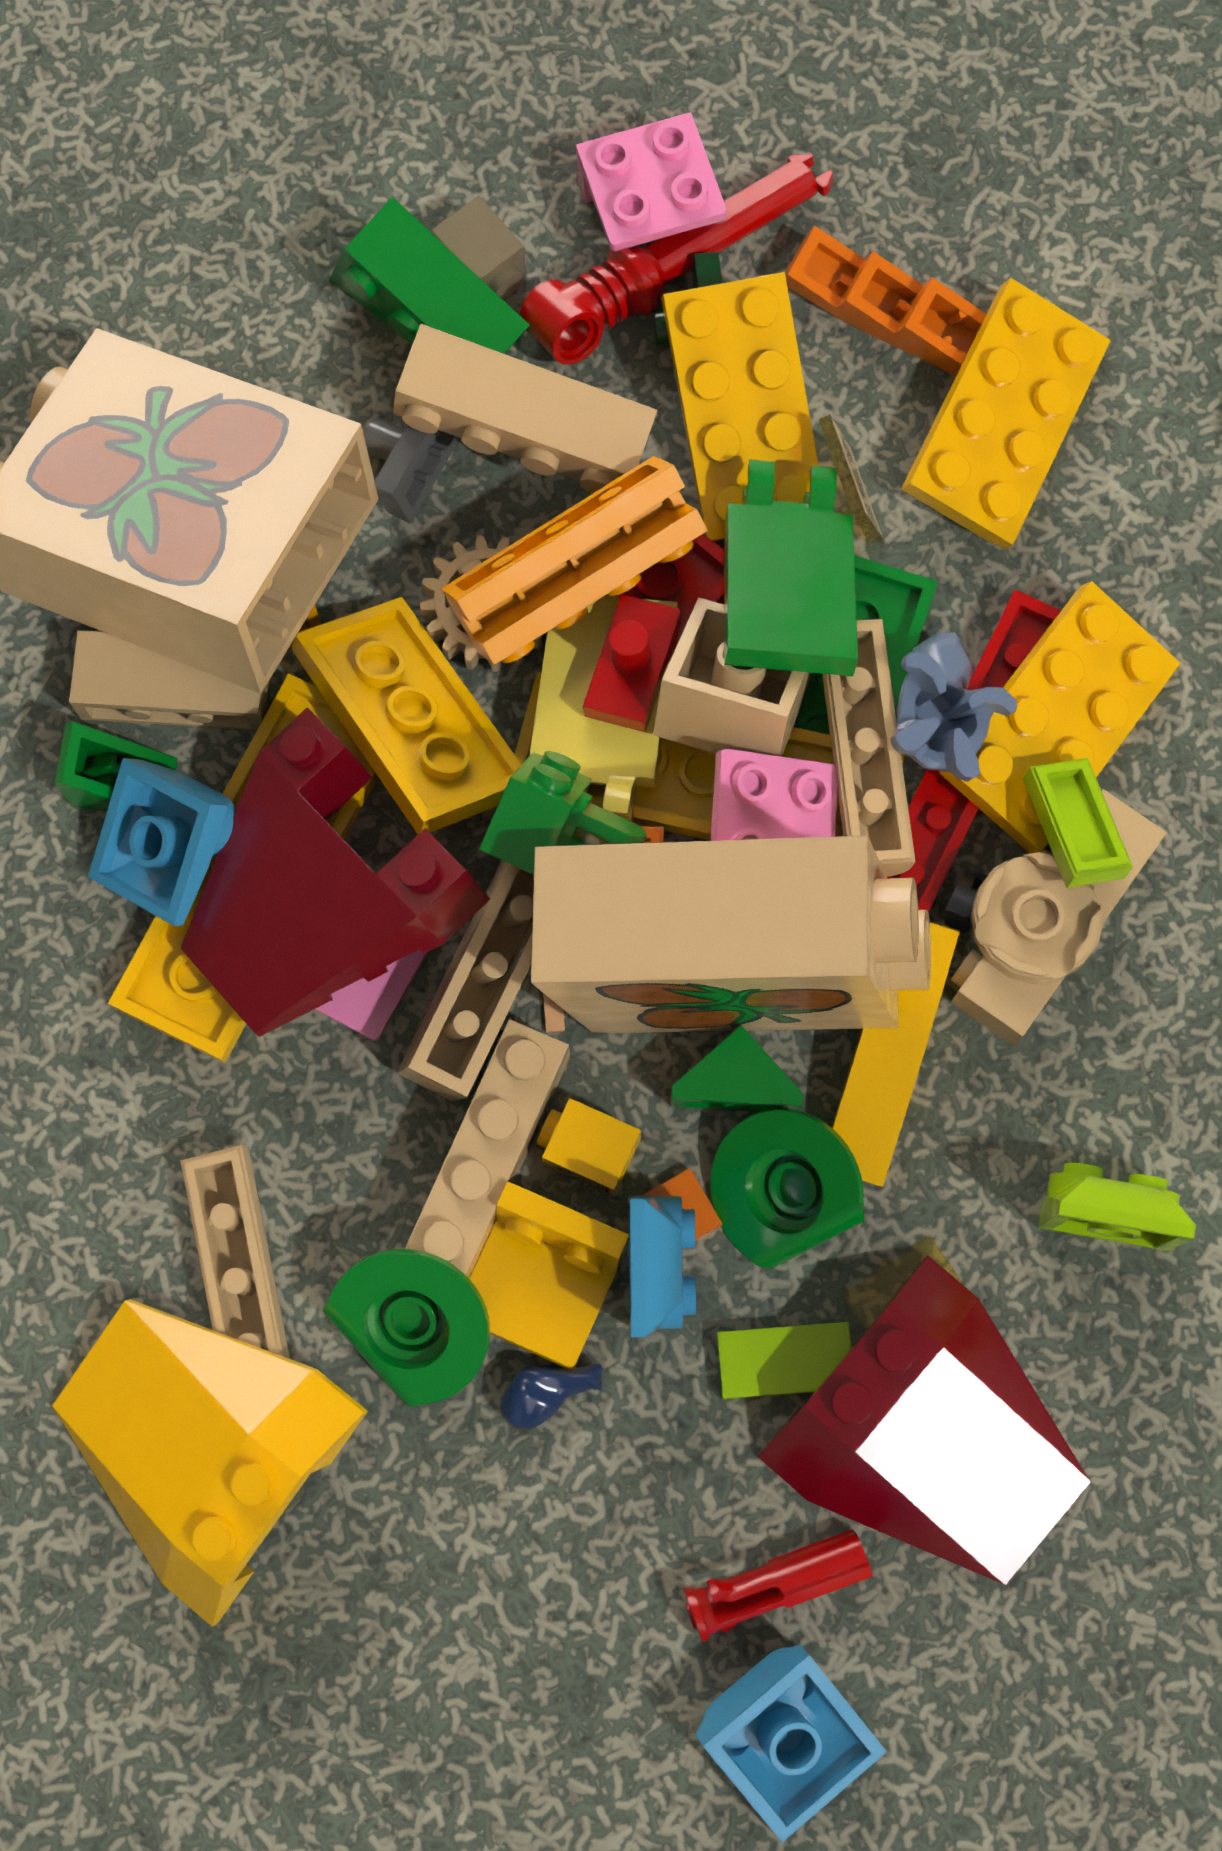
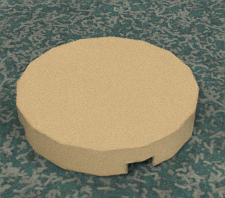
(1032, 922)

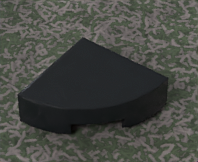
(961, 902)

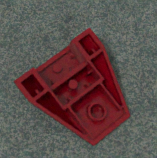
(933, 1434)

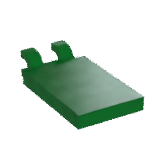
(789, 578)

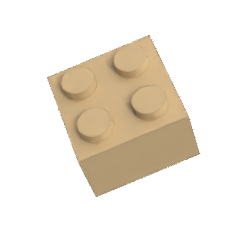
(724, 704)

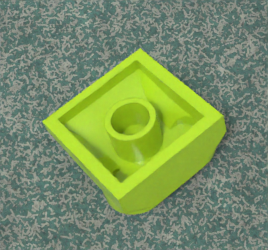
(1114, 1210)

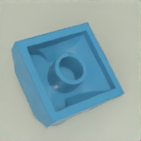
(160, 838)
(655, 1253)
(787, 1739)

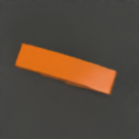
(885, 301)

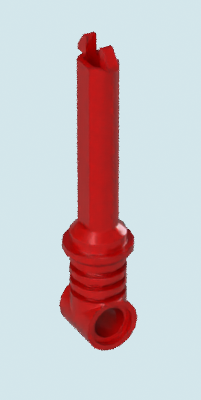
(630, 281)

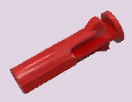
(779, 1583)

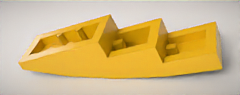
(887, 1069)

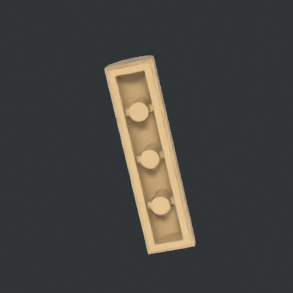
(866, 764)
(234, 1248)

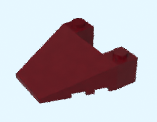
(296, 906)

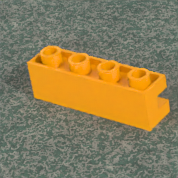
(575, 561)

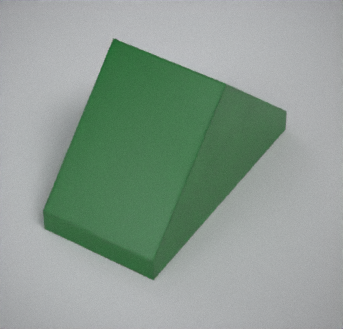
(92, 762)
(737, 1078)

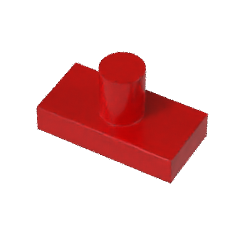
(632, 663)

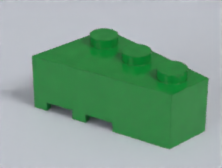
(414, 279)

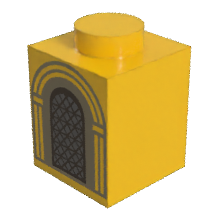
(588, 1145)

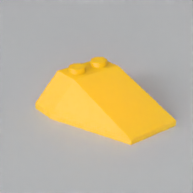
(200, 1443)

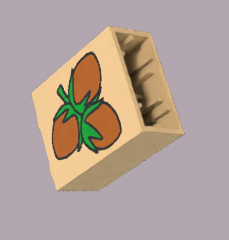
(179, 507)
(726, 935)

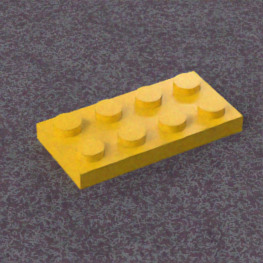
(740, 390)
(1006, 414)
(1074, 702)
(408, 714)

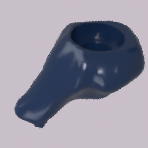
(542, 1389)

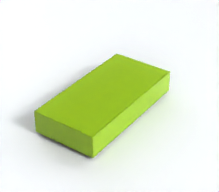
(1077, 823)
(779, 1359)

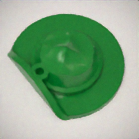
(784, 1186)
(413, 1322)

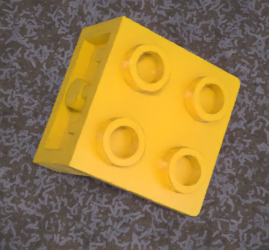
(546, 1274)

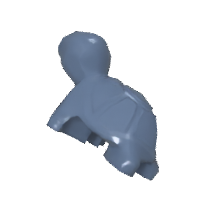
(937, 716)

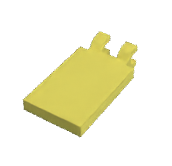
(605, 751)

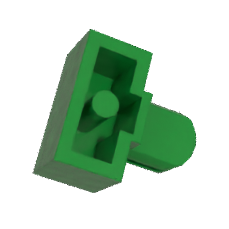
(550, 807)

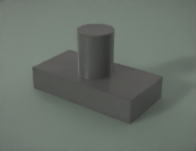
(410, 465)

